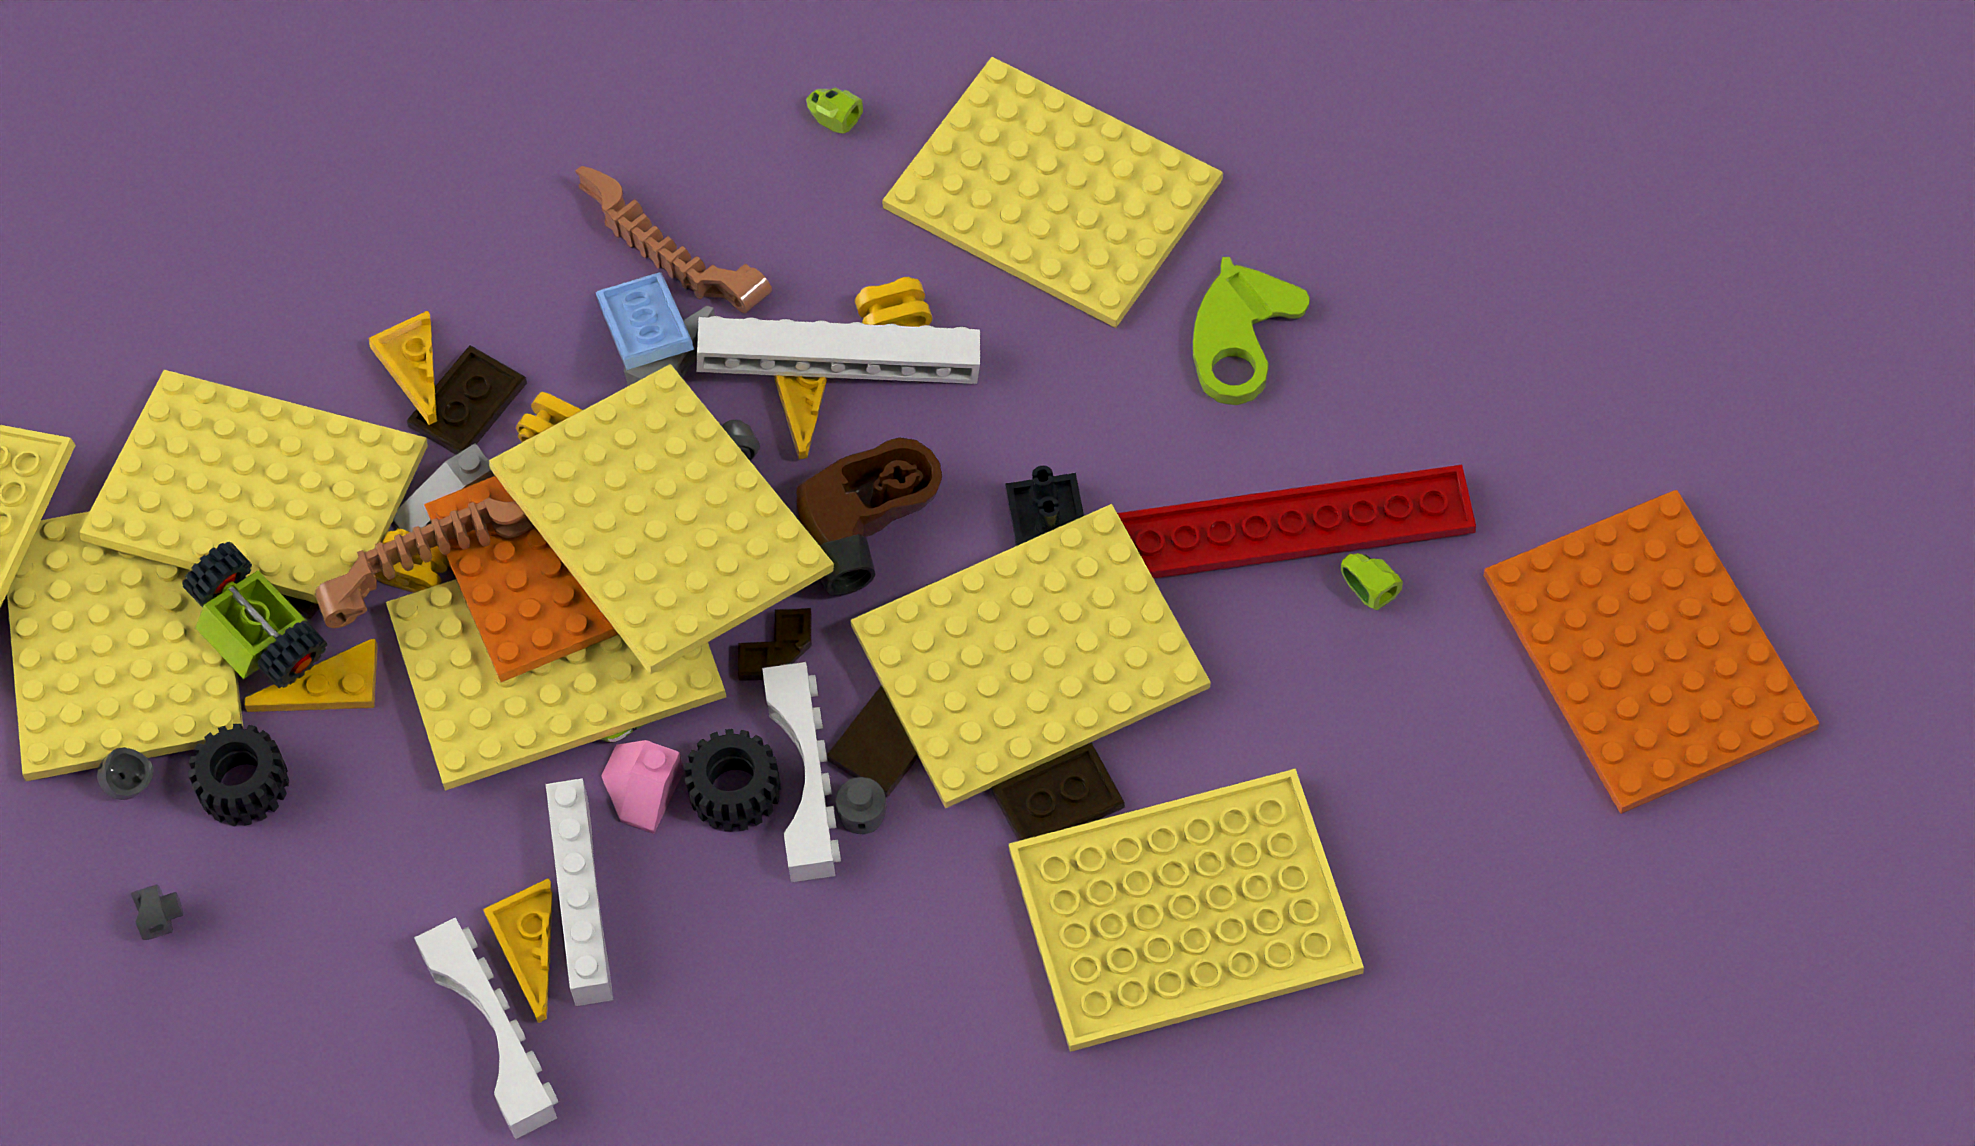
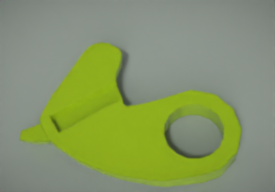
(1226, 330)

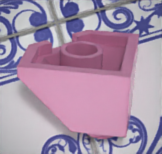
(642, 782)

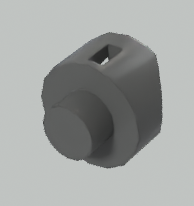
(124, 773)
(861, 805)
(156, 911)

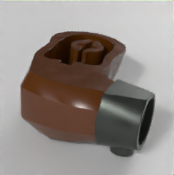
(860, 499)

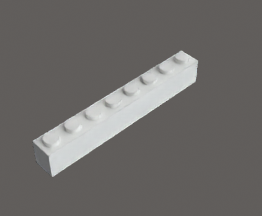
(838, 350)

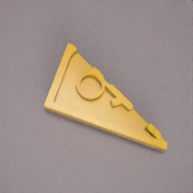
(408, 357)
(801, 403)
(335, 683)
(524, 935)

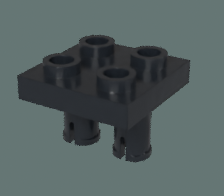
(1043, 503)

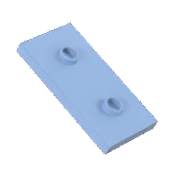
(644, 320)

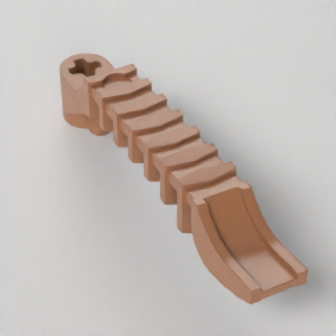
(740, 287)
(344, 596)

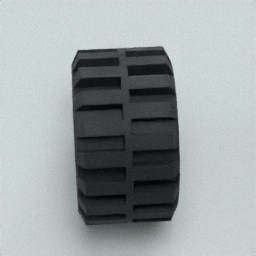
(230, 750)
(727, 754)

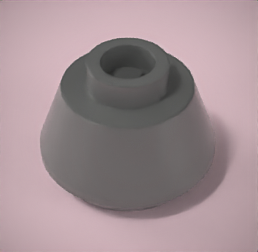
(743, 437)

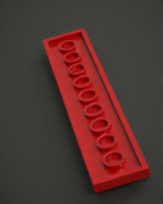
(1302, 521)

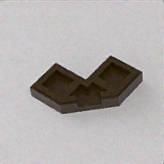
(792, 640)

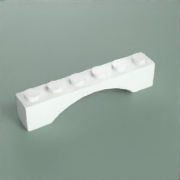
(807, 838)
(578, 892)
(518, 1090)

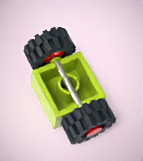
(250, 618)

